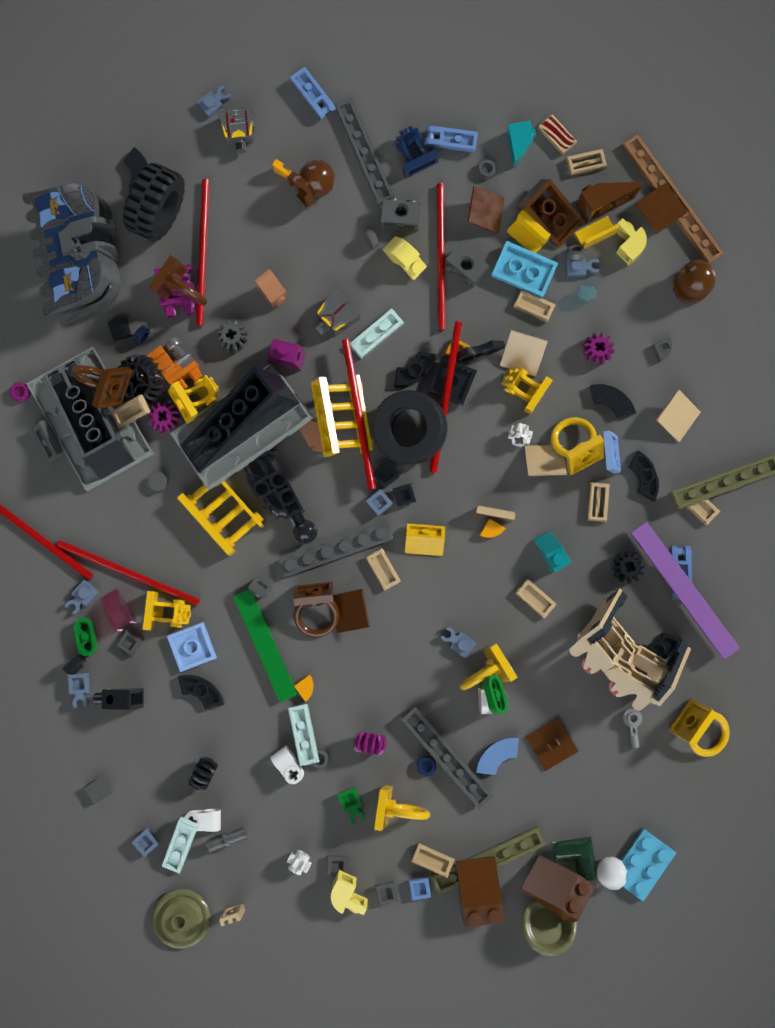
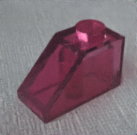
(117, 610)

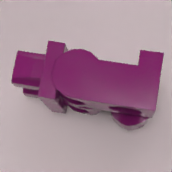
(177, 298)

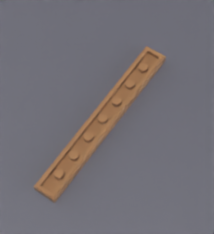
(655, 177)

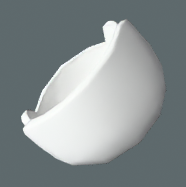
(611, 873)

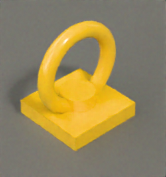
(585, 452)
(496, 665)
(694, 722)
(389, 808)

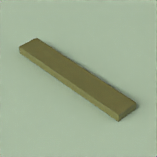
(723, 482)
(503, 852)

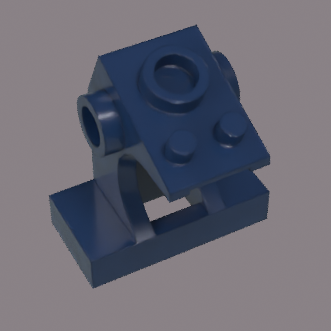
(407, 139)

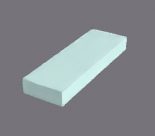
(376, 333)
(303, 735)
(180, 845)

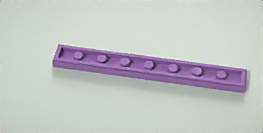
(685, 590)

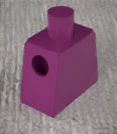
(285, 354)

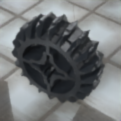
(145, 374)

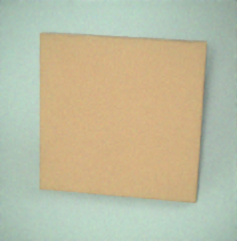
(523, 352)
(678, 415)
(544, 461)

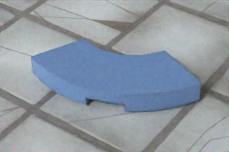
(496, 754)

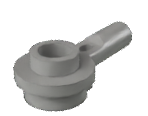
(632, 719)

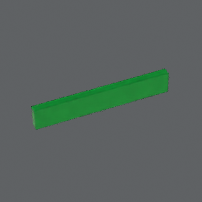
(265, 645)

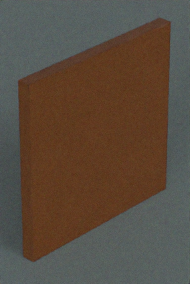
(661, 208)
(485, 209)
(352, 611)
(552, 744)

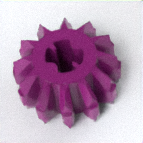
(593, 343)
(169, 412)
(369, 743)

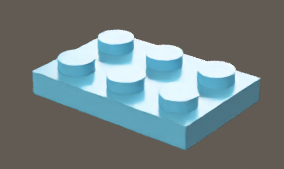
(524, 269)
(645, 863)

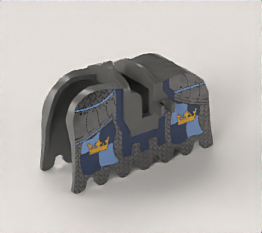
(75, 250)

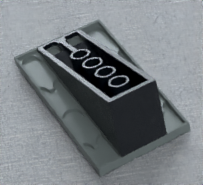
(241, 425)
(86, 432)

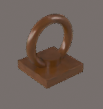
(170, 279)
(110, 387)
(313, 596)

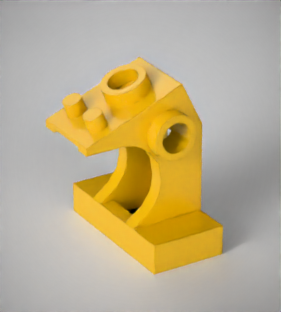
(513, 377)
(206, 390)
(155, 611)

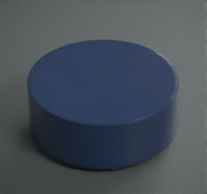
(141, 334)
(426, 766)

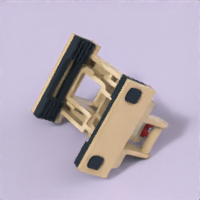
(624, 655)

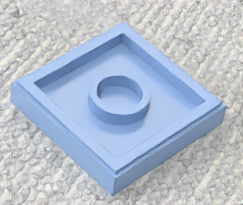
(612, 452)
(191, 647)

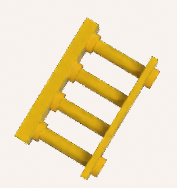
(324, 414)
(215, 529)

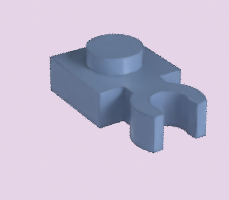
(213, 102)
(578, 268)
(83, 594)
(461, 644)
(79, 685)

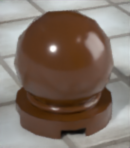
(313, 181)
(694, 281)

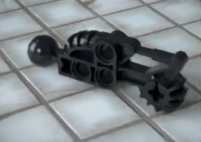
(304, 530)

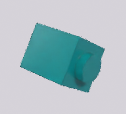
(520, 139)
(552, 552)

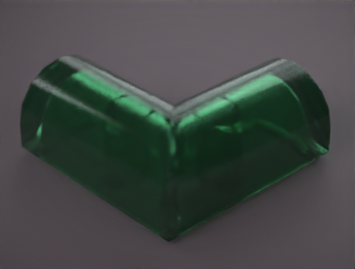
(579, 850)

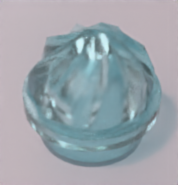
(587, 293)

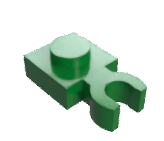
(350, 802)

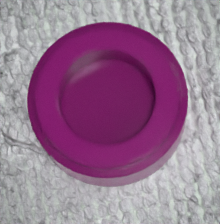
(20, 392)

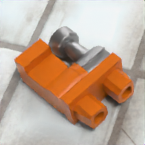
(181, 368)

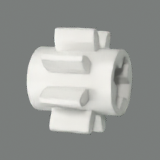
(520, 434)
(299, 862)

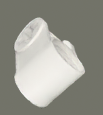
(286, 761)
(208, 820)

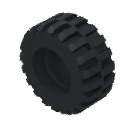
(153, 202)

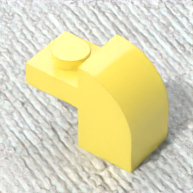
(634, 241)
(406, 256)
(343, 894)

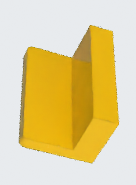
(528, 232)
(595, 232)
(425, 539)

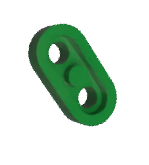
(83, 637)
(495, 695)

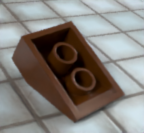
(604, 198)
(551, 211)
(557, 889)
(479, 892)

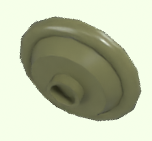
(181, 918)
(546, 931)

